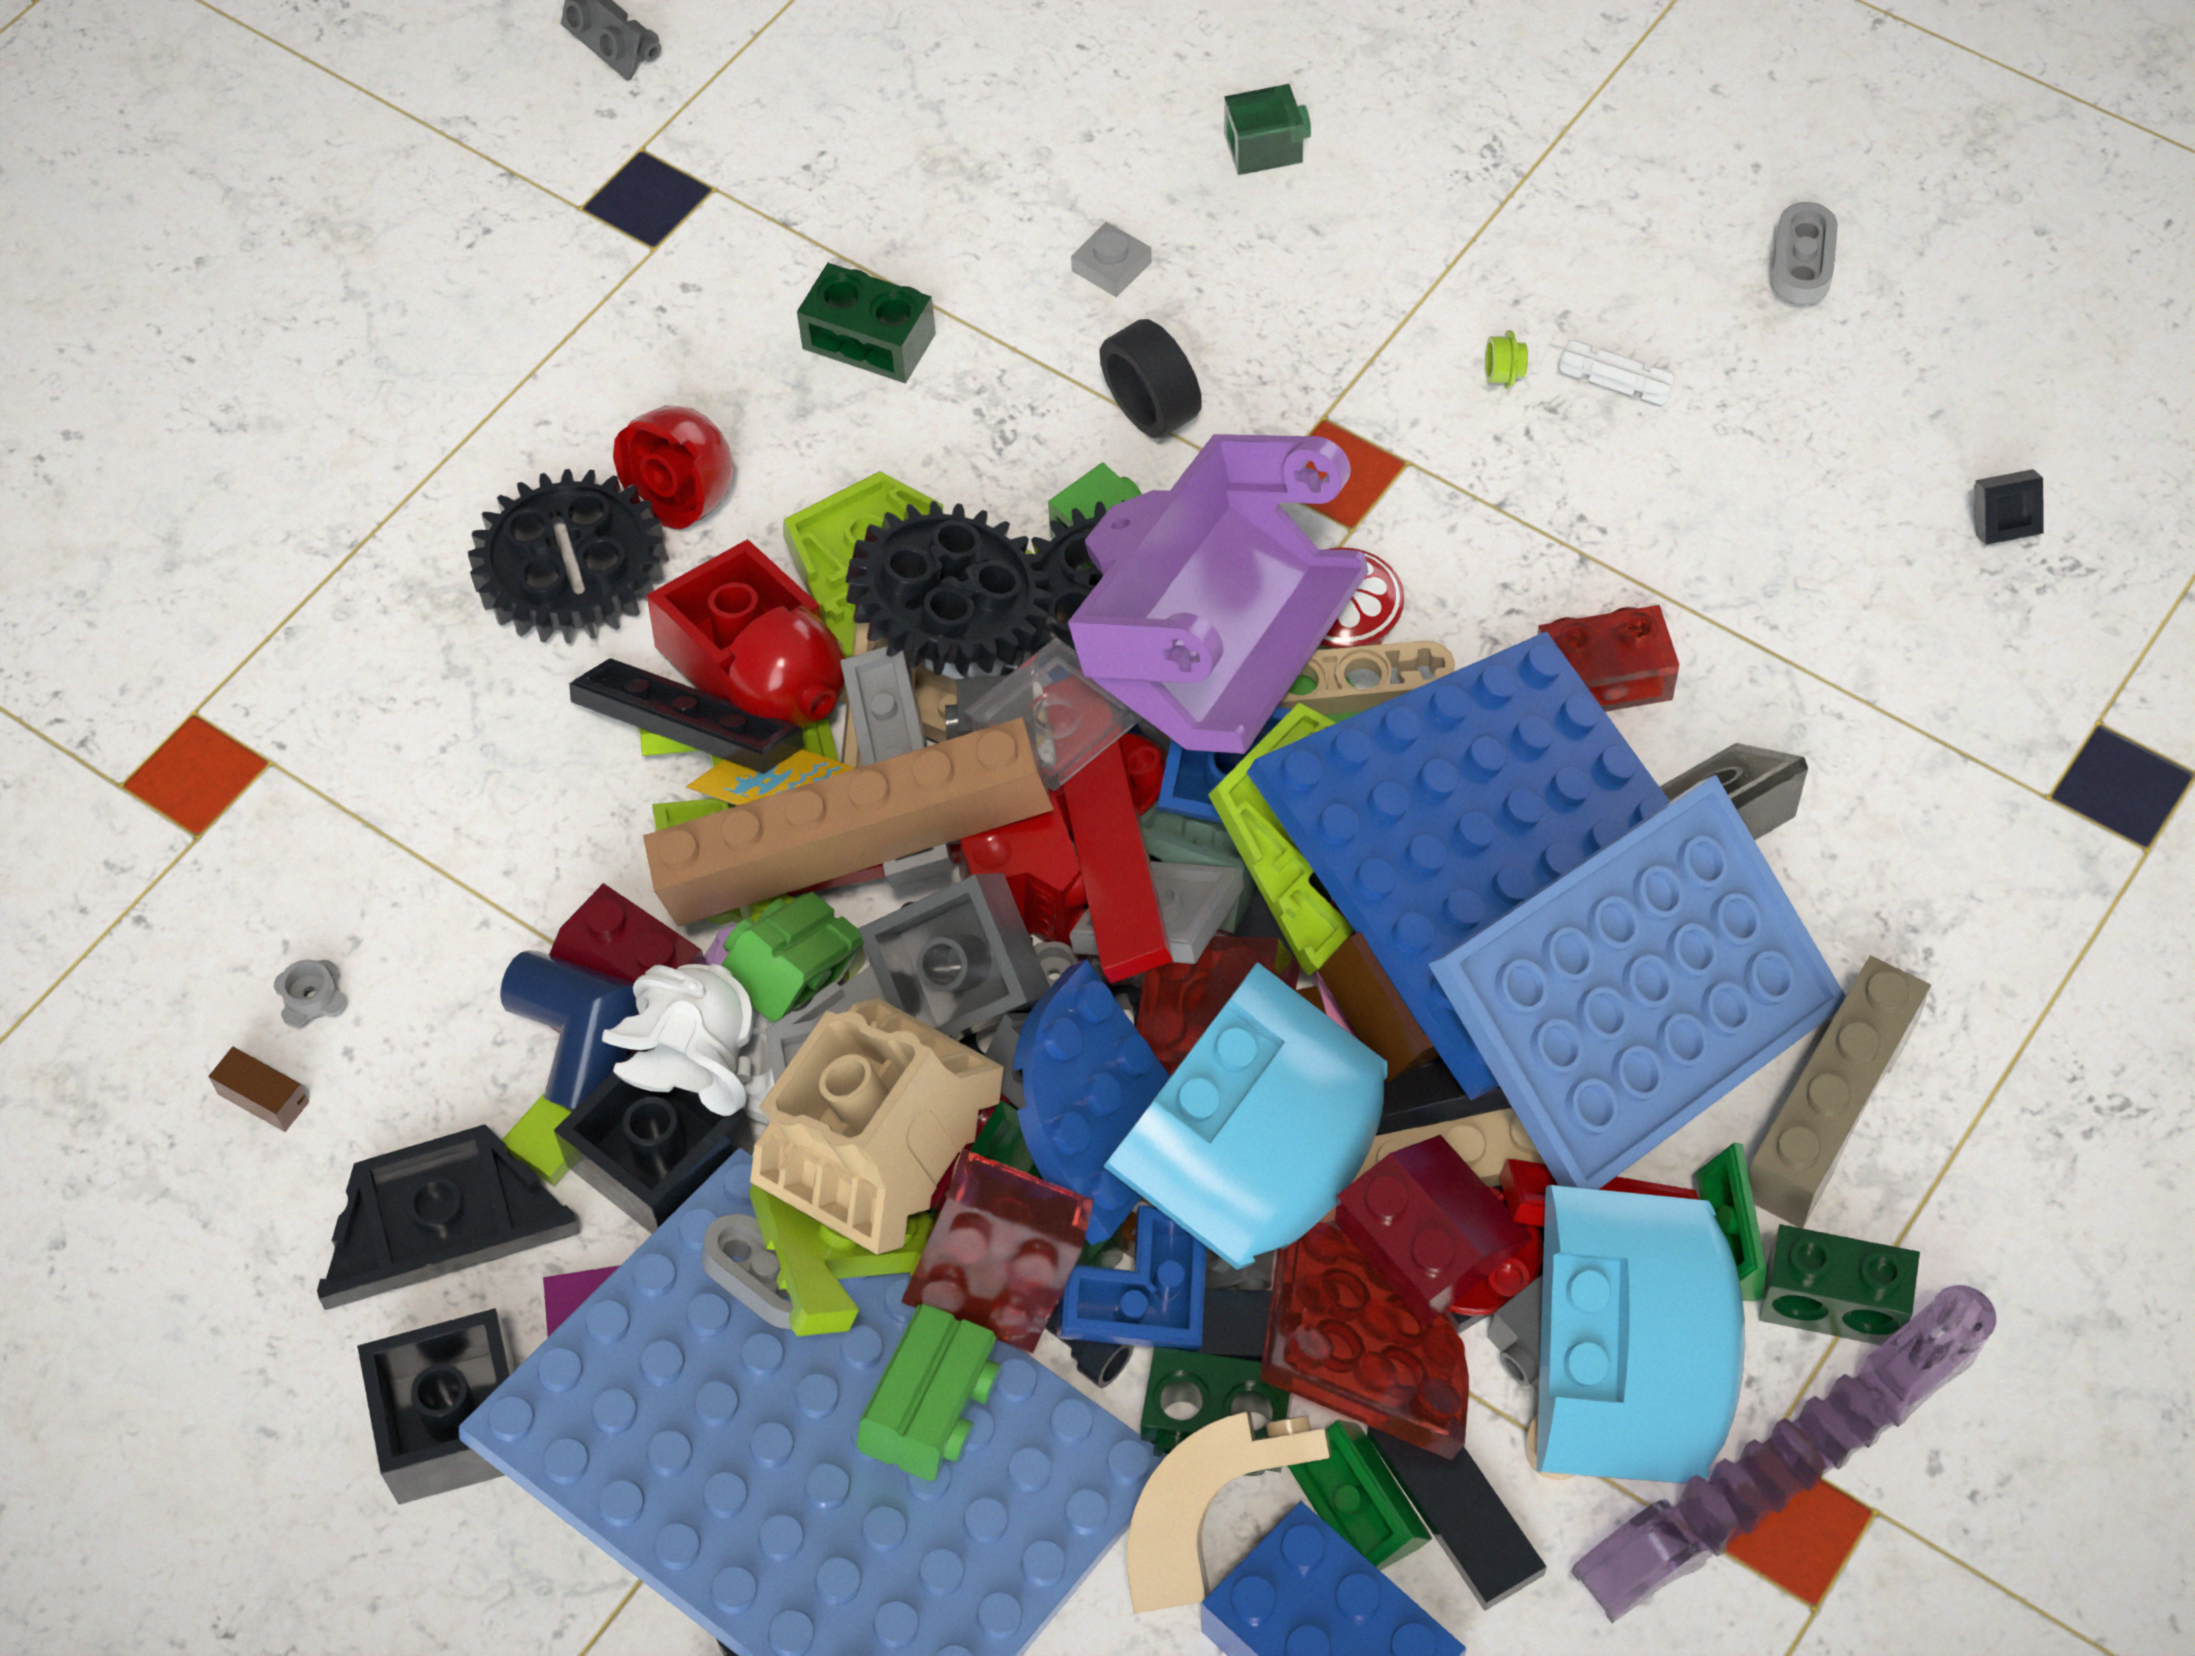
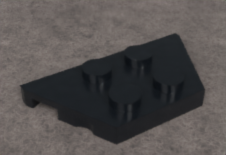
(437, 1213)

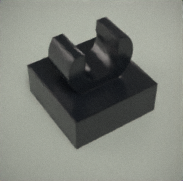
(2009, 506)

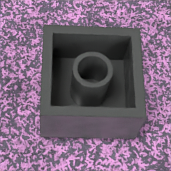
(957, 957)

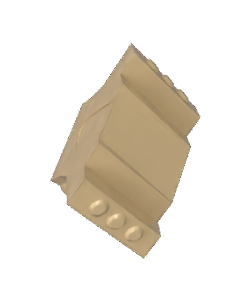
(871, 1121)

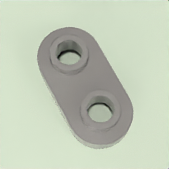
(1804, 253)
(752, 1279)

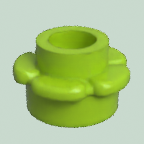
(1505, 359)

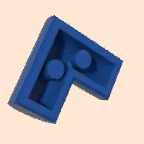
(1142, 1307)

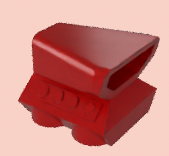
(1038, 869)

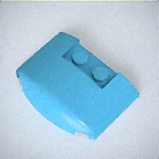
(1257, 1123)
(1636, 1336)

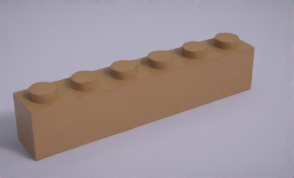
(848, 822)

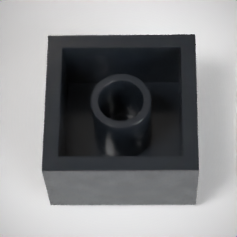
(648, 1146)
(421, 1393)

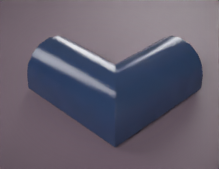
(580, 1005)

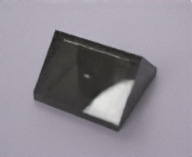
(1758, 780)

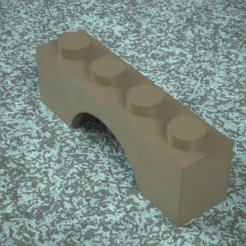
(1835, 1089)

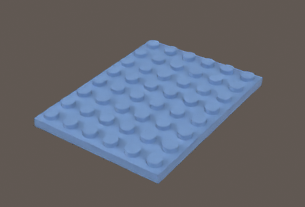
(734, 1478)

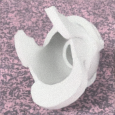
(698, 1027)

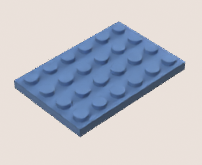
(1639, 987)

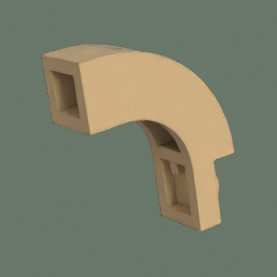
(1167, 1523)

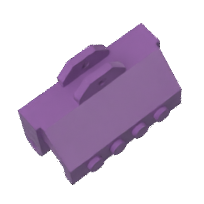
(1216, 589)

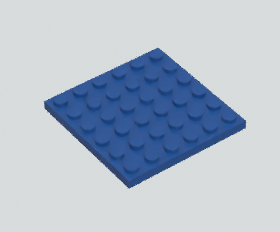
(1455, 812)

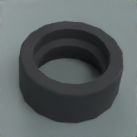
(1150, 378)

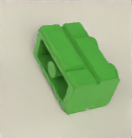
(790, 953)
(927, 1393)

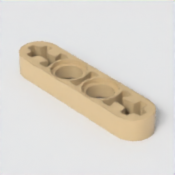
(1337, 696)

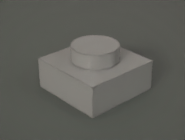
(1111, 259)

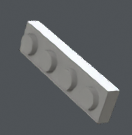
(887, 726)

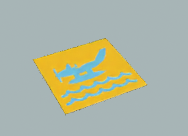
(742, 785)

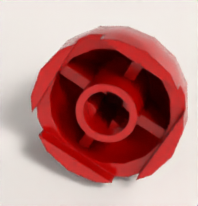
(675, 463)
(785, 667)

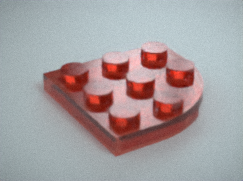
(1360, 1349)

